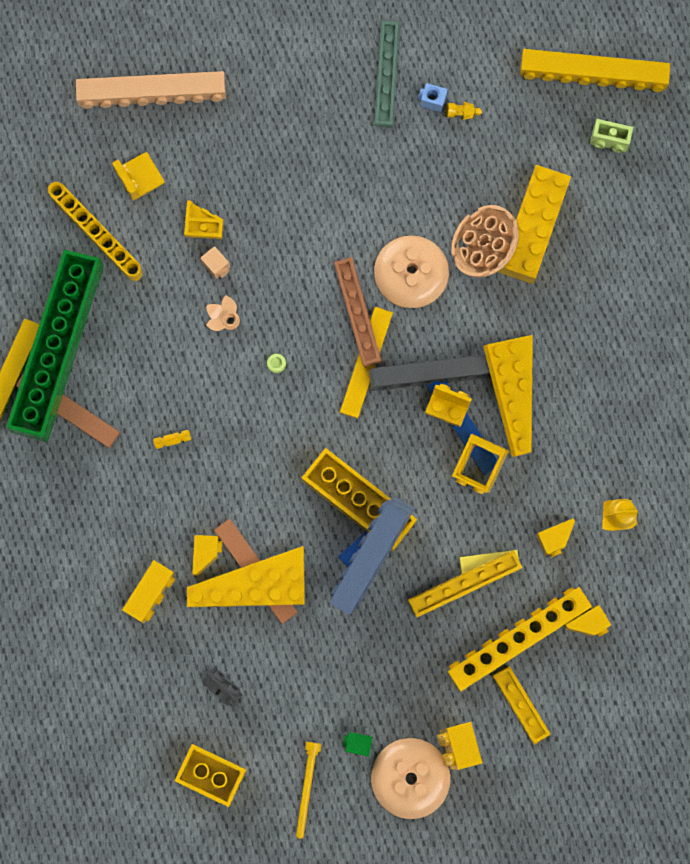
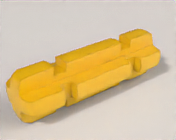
(172, 439)

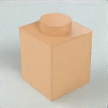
(215, 263)

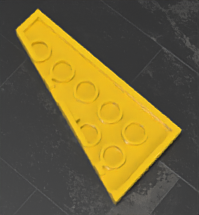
(263, 583)

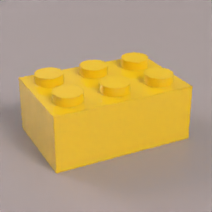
(210, 775)

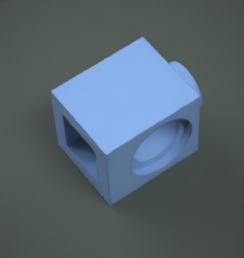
(440, 94)

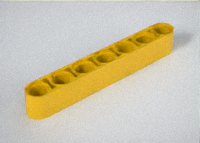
(90, 224)

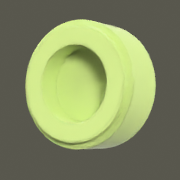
(276, 363)

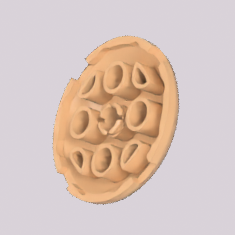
(486, 225)
(406, 288)
(406, 799)

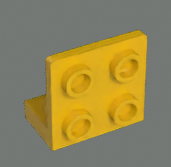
(139, 175)
(448, 405)

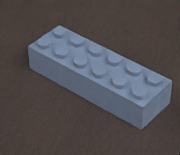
(371, 556)

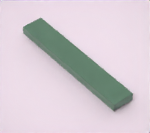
(386, 74)

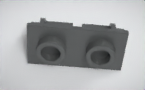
(229, 692)

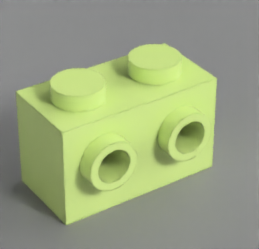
(611, 136)

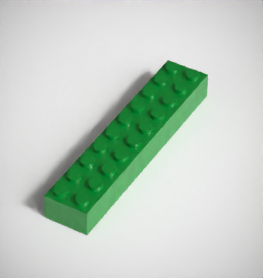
(55, 346)

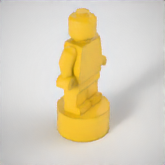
(466, 110)

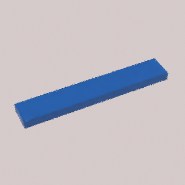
(483, 458)

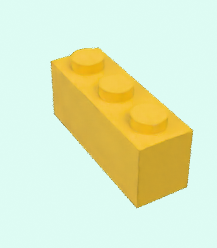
(149, 592)

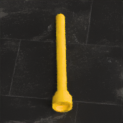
(312, 751)

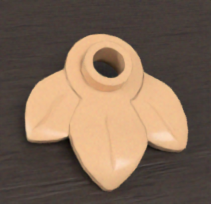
(221, 313)

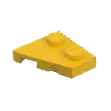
(201, 223)

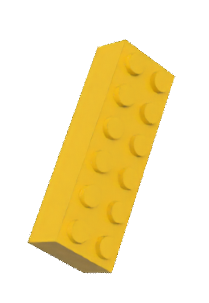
(536, 222)
(348, 492)
(459, 746)

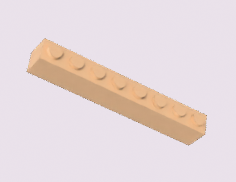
(150, 89)

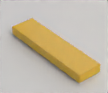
(521, 705)

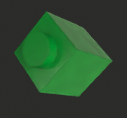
(357, 744)

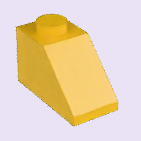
(555, 538)
(205, 552)
(590, 623)

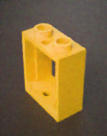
(464, 480)

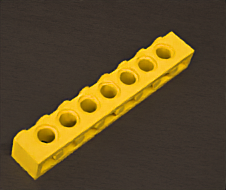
(579, 605)

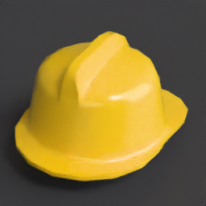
(619, 515)

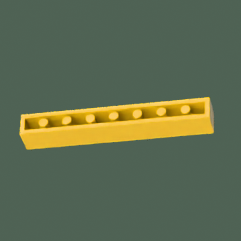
(594, 69)

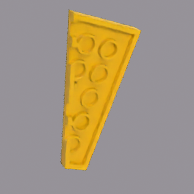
(512, 380)

